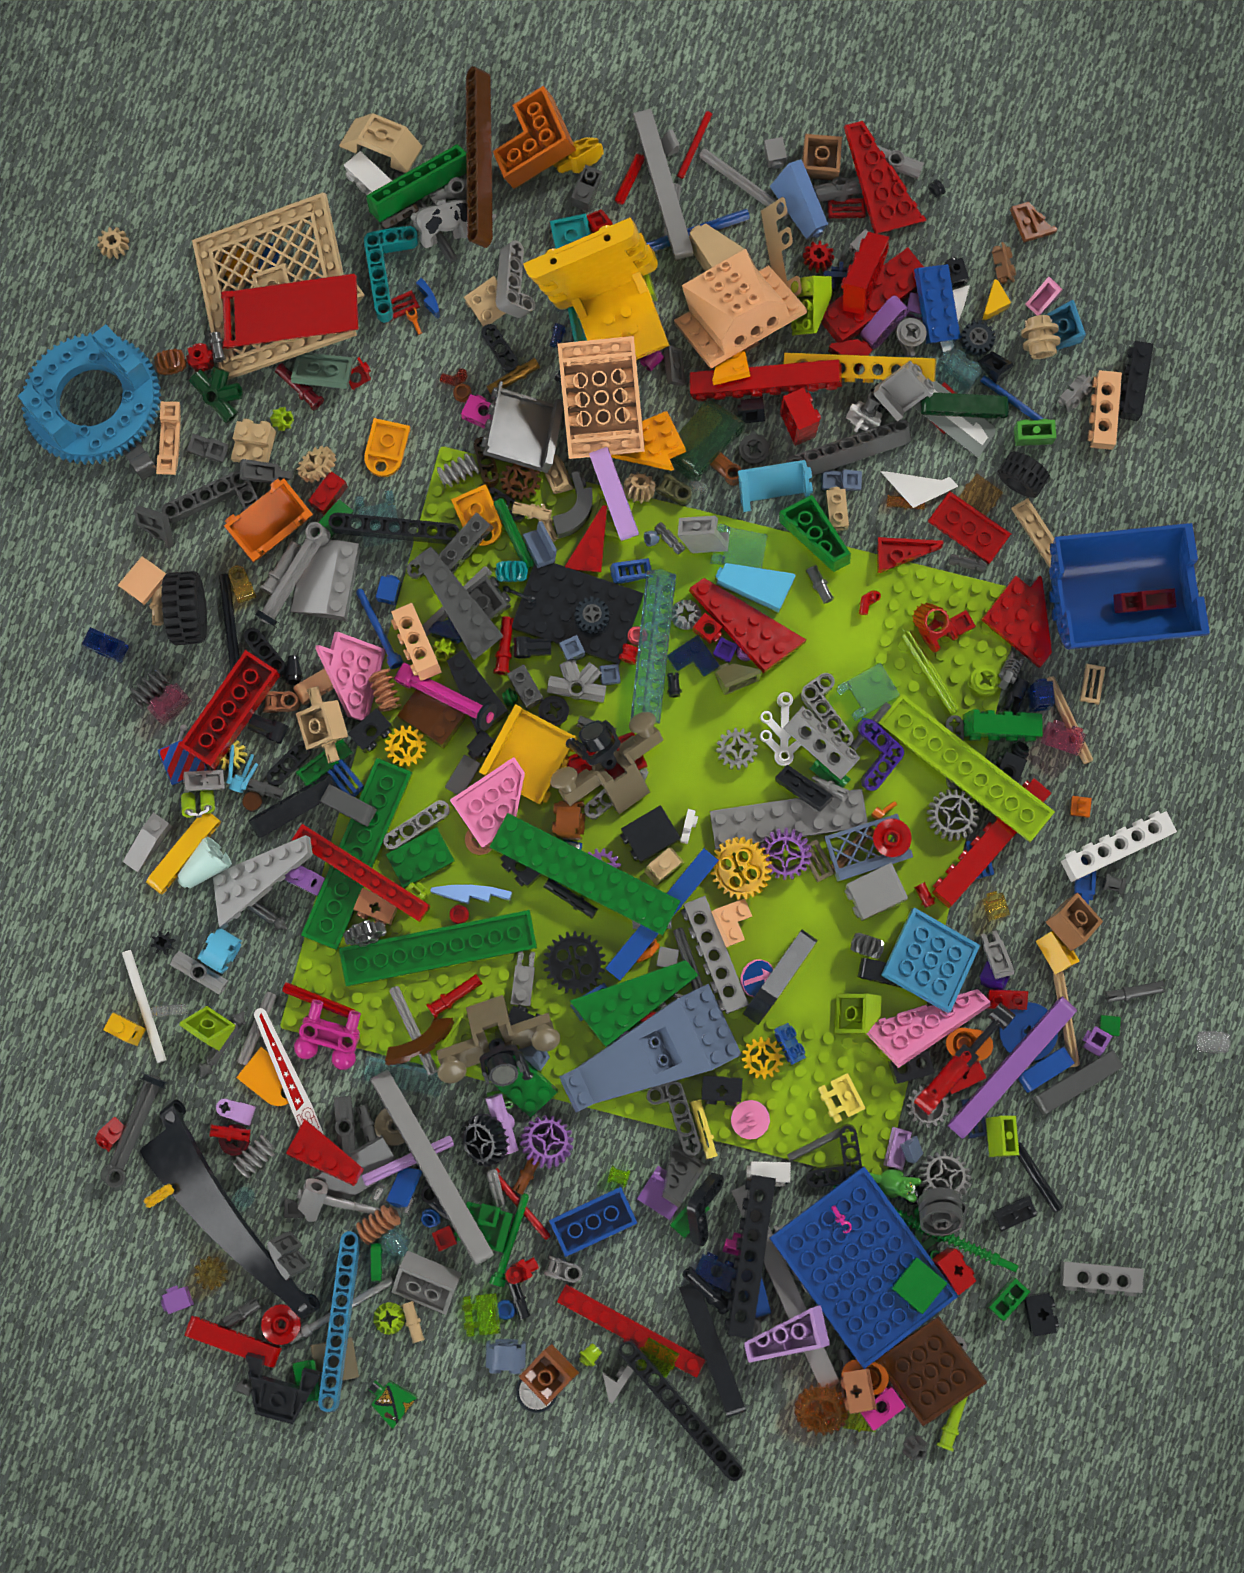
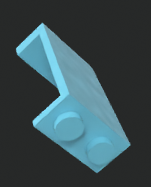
(774, 482)

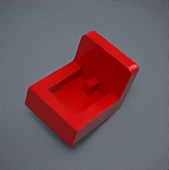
(110, 1134)

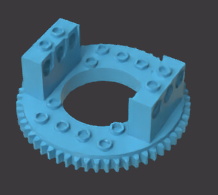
(96, 442)

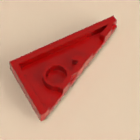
(897, 551)
(589, 552)

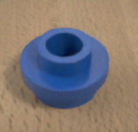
(430, 1218)

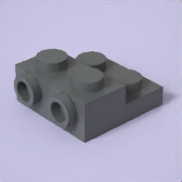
(489, 596)

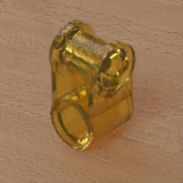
(242, 587)

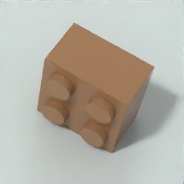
(822, 156)
(1074, 921)

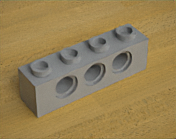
(823, 752)
(1132, 1285)

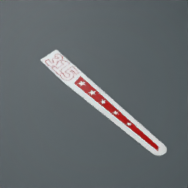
(289, 1080)

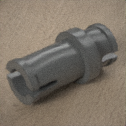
(216, 345)

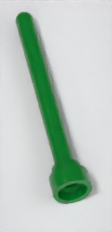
(499, 1277)

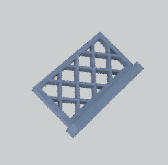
(868, 864)

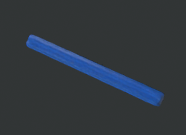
(717, 224)

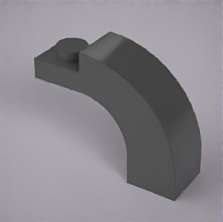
(575, 519)

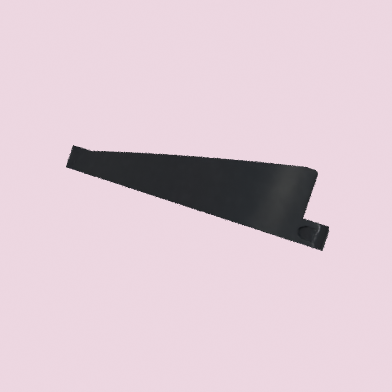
(179, 1162)

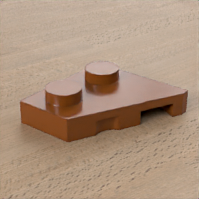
(1030, 222)

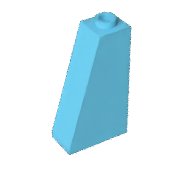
(756, 584)

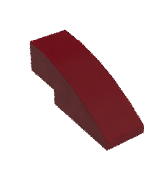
(1144, 600)

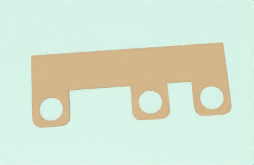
(774, 241)

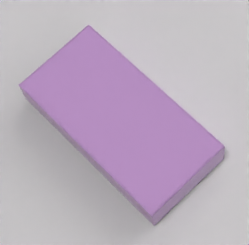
(894, 1155)

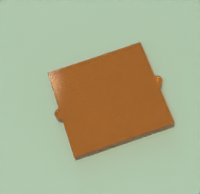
(981, 494)

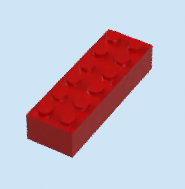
(894, 279)
(229, 709)

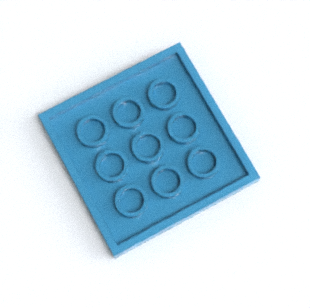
(930, 960)

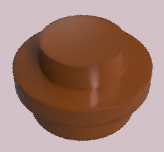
(462, 392)

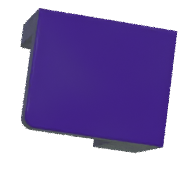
(988, 980)

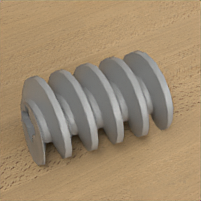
(457, 470)
(254, 1157)

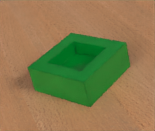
(1110, 1024)

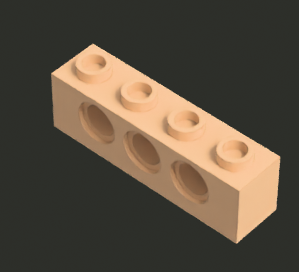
(1112, 382)
(423, 667)

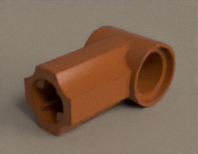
(724, 467)

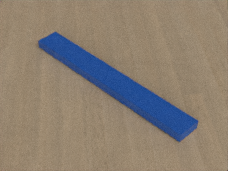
(643, 936)

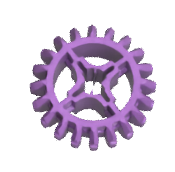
(776, 853)
(539, 1140)

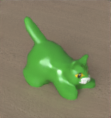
(894, 1183)

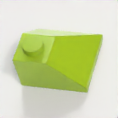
(856, 1012)

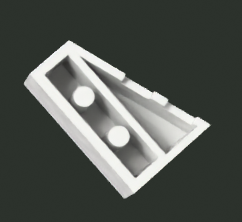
(365, 173)

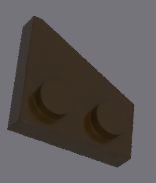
(404, 213)

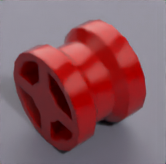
(629, 654)

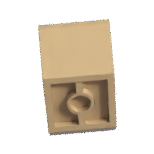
(383, 137)

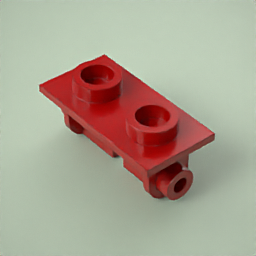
(1010, 998)

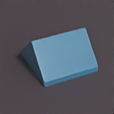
(1069, 323)

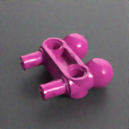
(328, 1035)

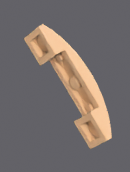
(169, 438)

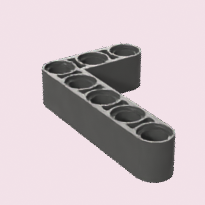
(211, 488)

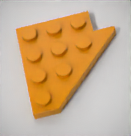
(660, 443)

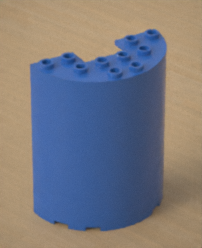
(1097, 565)

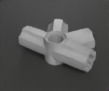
(573, 677)

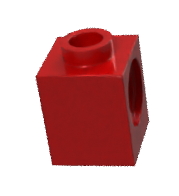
(705, 621)

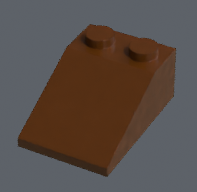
(432, 717)

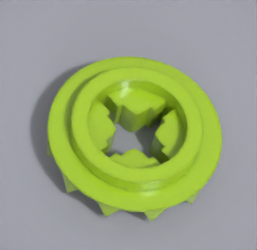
(985, 670)
(394, 1310)

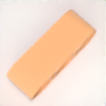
(318, 679)

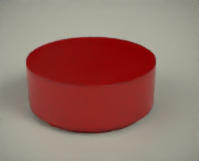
(459, 914)

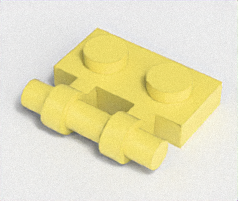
(847, 1095)

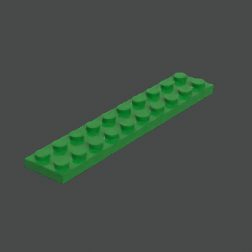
(585, 874)
(339, 892)
(438, 948)

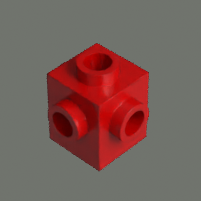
(200, 357)

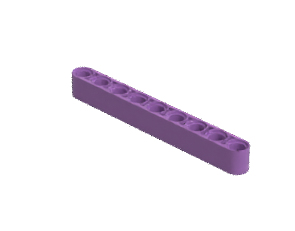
(1012, 1067)

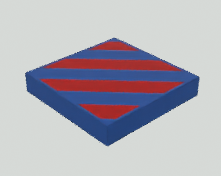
(178, 761)

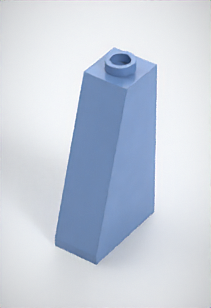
(800, 199)

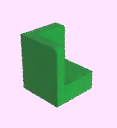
(489, 1215)

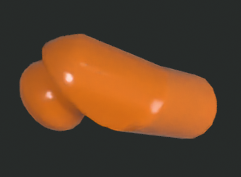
(649, 952)

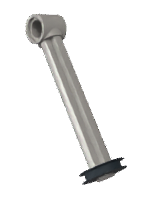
(294, 572)

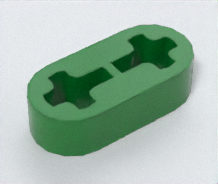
(376, 1262)

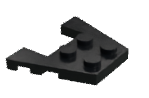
(275, 1397)

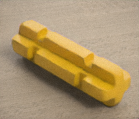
(158, 1195)

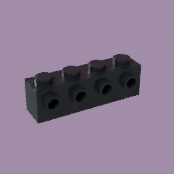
(1136, 380)

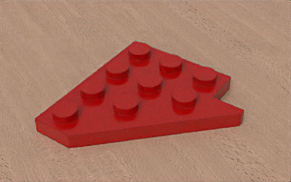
(1022, 619)

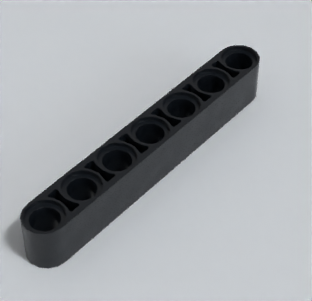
(386, 522)
(712, 1350)

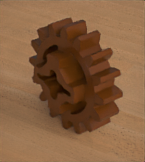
(513, 484)

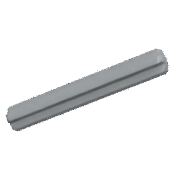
(254, 1032)

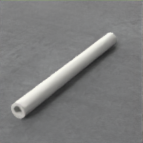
(144, 1006)

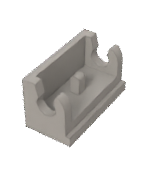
(203, 780)

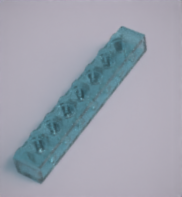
(653, 643)

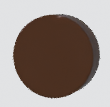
(252, 801)

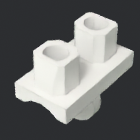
(860, 420)

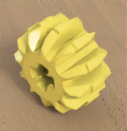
(239, 754)

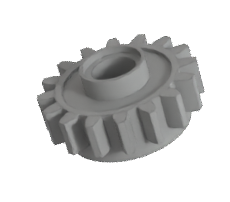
(921, 1116)

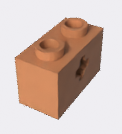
(367, 900)
(862, 1380)

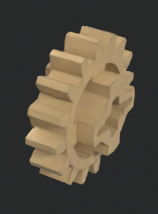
(316, 464)

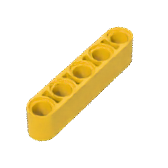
(176, 858)

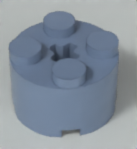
(505, 1355)

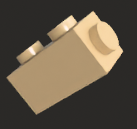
(837, 508)

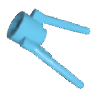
(239, 782)

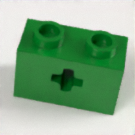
(1008, 1299)

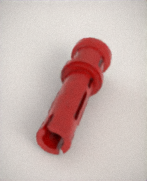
(503, 654)
(446, 1001)

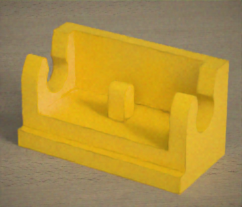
(1056, 952)

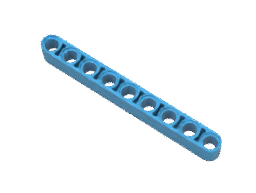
(342, 1331)

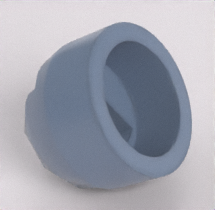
(651, 538)

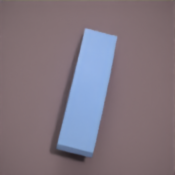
(463, 893)

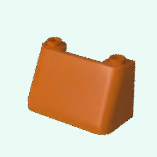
(268, 520)

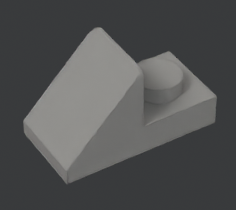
(614, 1387)

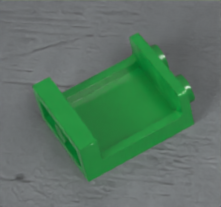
(496, 1236)

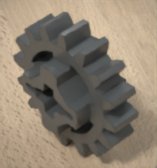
(364, 933)

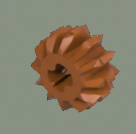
(170, 362)

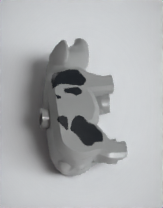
(441, 217)

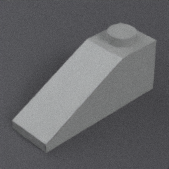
(147, 842)

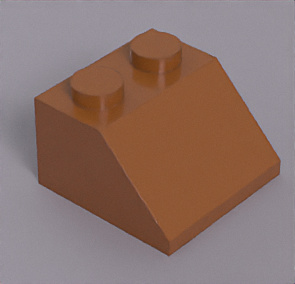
(548, 1374)

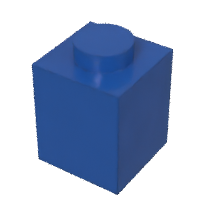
(388, 589)

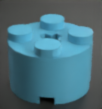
(220, 950)

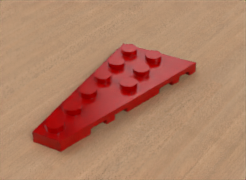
(882, 189)

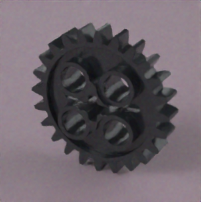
(591, 958)

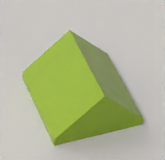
(209, 1027)

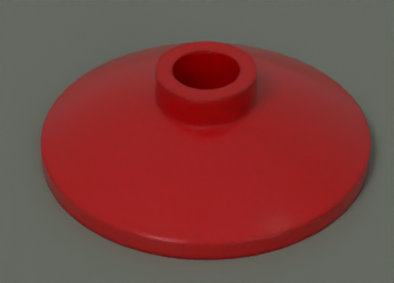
(901, 835)
(271, 1328)

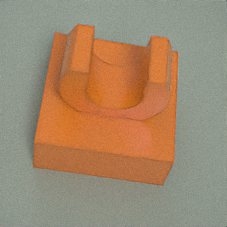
(1080, 806)

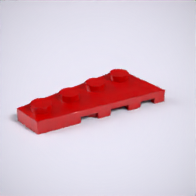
(322, 1154)

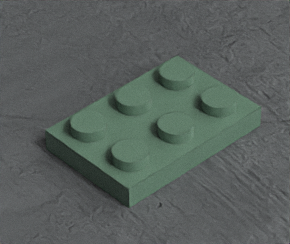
(322, 370)

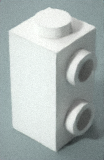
(776, 1170)

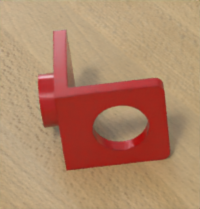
(363, 369)

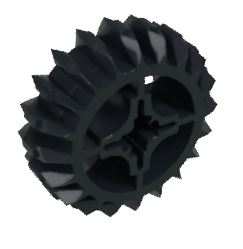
(484, 1140)

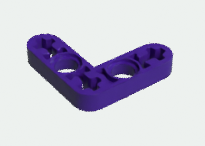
(885, 750)

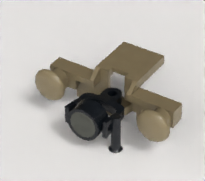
(597, 738)
(498, 1053)

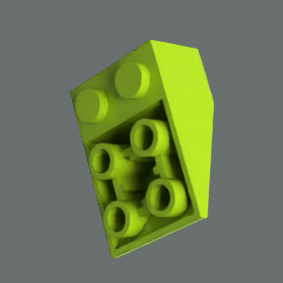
(815, 297)

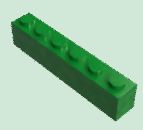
(417, 183)

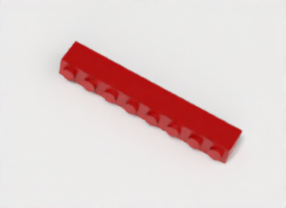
(770, 379)
(981, 854)

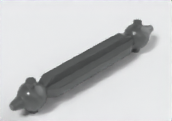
(268, 916)
(214, 1054)

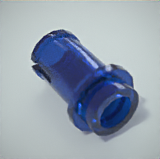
(557, 335)

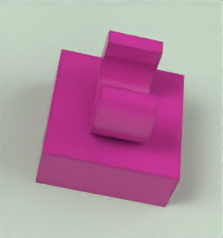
(730, 1245)

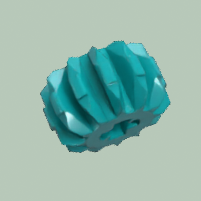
(511, 571)

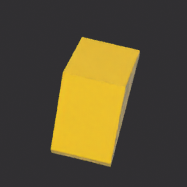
(997, 301)

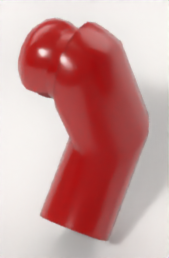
(868, 599)

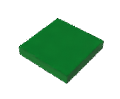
(919, 1285)

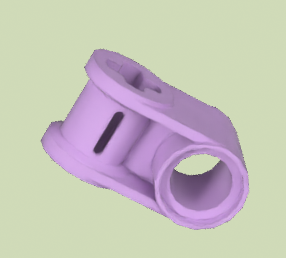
(239, 1111)

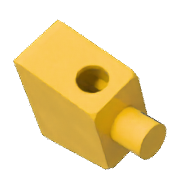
(124, 1029)

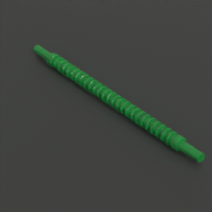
(994, 1259)

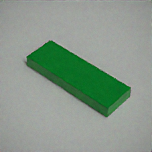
(319, 766)

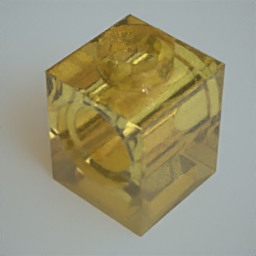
(995, 906)

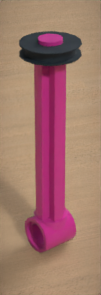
(483, 714)

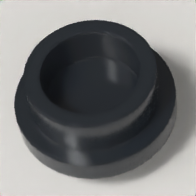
(1020, 749)

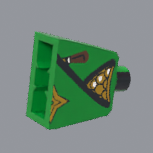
(391, 1401)

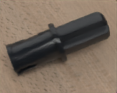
(519, 1301)

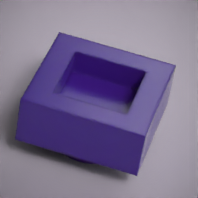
(725, 650)

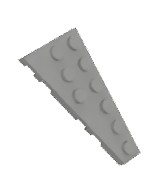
(254, 878)

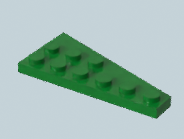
(623, 1005)

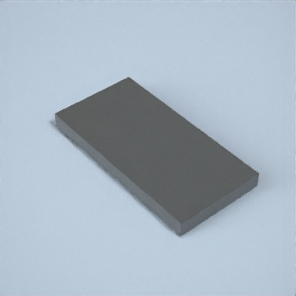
(369, 1157)

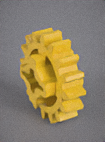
(413, 745)
(771, 1057)

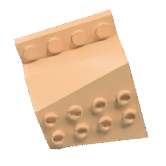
(735, 308)
(601, 396)

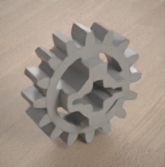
(728, 749)

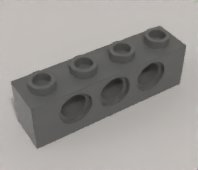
(465, 542)

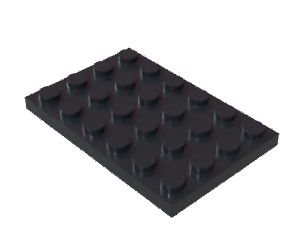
(553, 613)

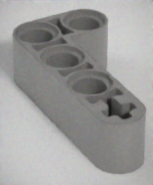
(508, 292)
(819, 699)

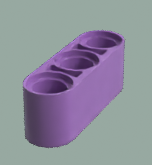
(884, 322)

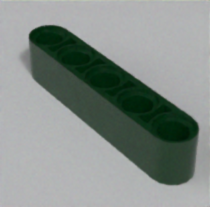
(965, 405)

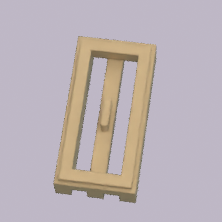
(1089, 699)

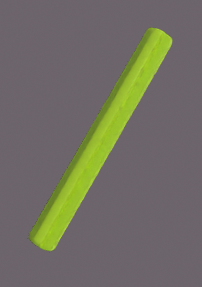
(930, 672)

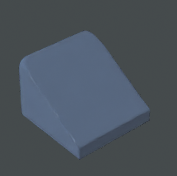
(912, 1150)

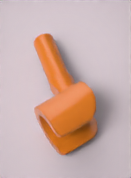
(413, 318)
(878, 813)

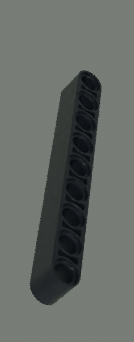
(684, 1418)

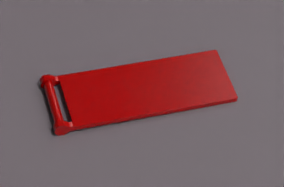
(291, 310)

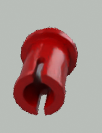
(924, 895)

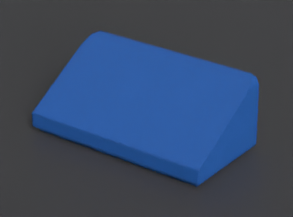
(404, 1187)

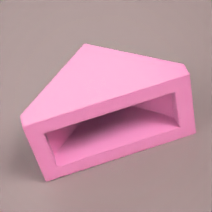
(1044, 296)

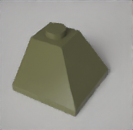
(736, 676)

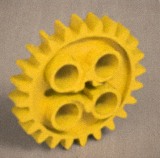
(755, 861)

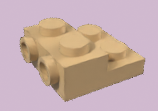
(253, 441)

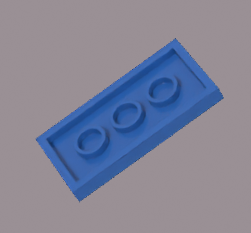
(937, 303)

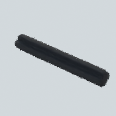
(1038, 1179)

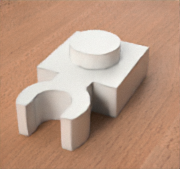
(691, 821)

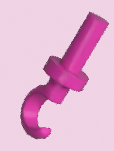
(840, 1218)

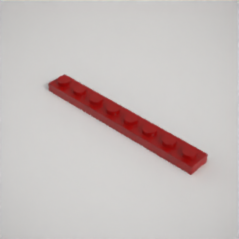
(364, 874)
(626, 1327)

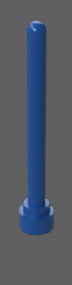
(394, 660)

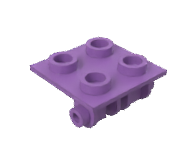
(652, 1194)

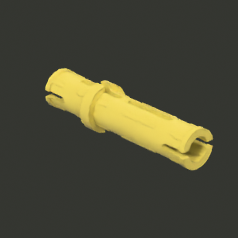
(696, 1106)

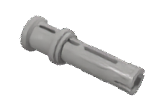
(276, 575)

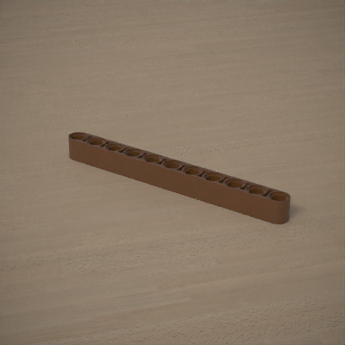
(479, 157)

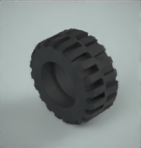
(184, 608)

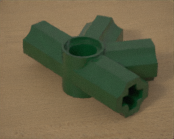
(223, 392)

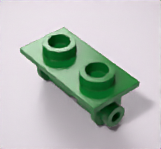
(824, 773)

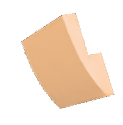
(142, 580)

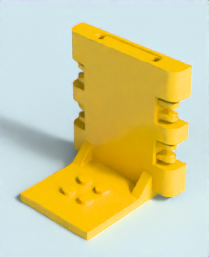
(605, 285)

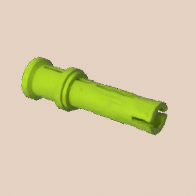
(950, 1429)

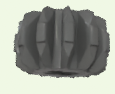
(867, 945)

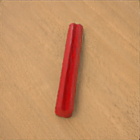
(309, 996)

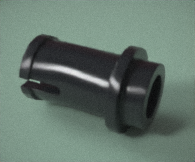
(673, 685)

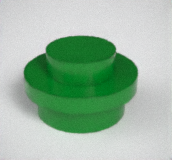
(509, 697)

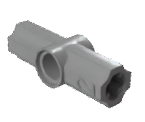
(906, 166)
(189, 966)

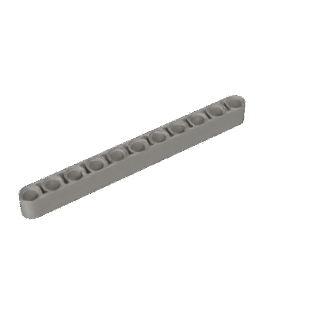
(431, 1167)
(788, 1294)

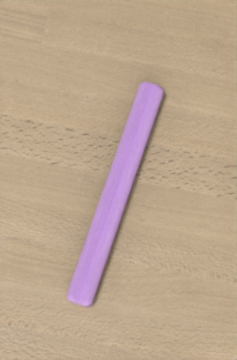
(403, 1162)

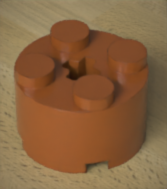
(569, 820)

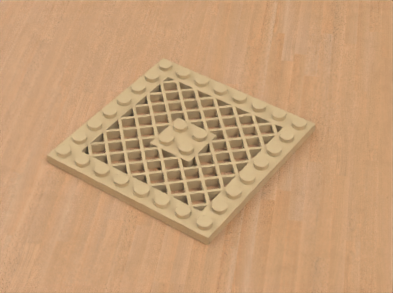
(211, 247)

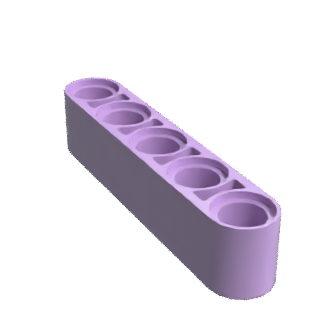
(614, 493)

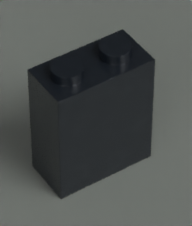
(649, 834)

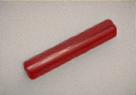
(629, 179)

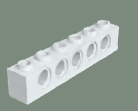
(1076, 869)

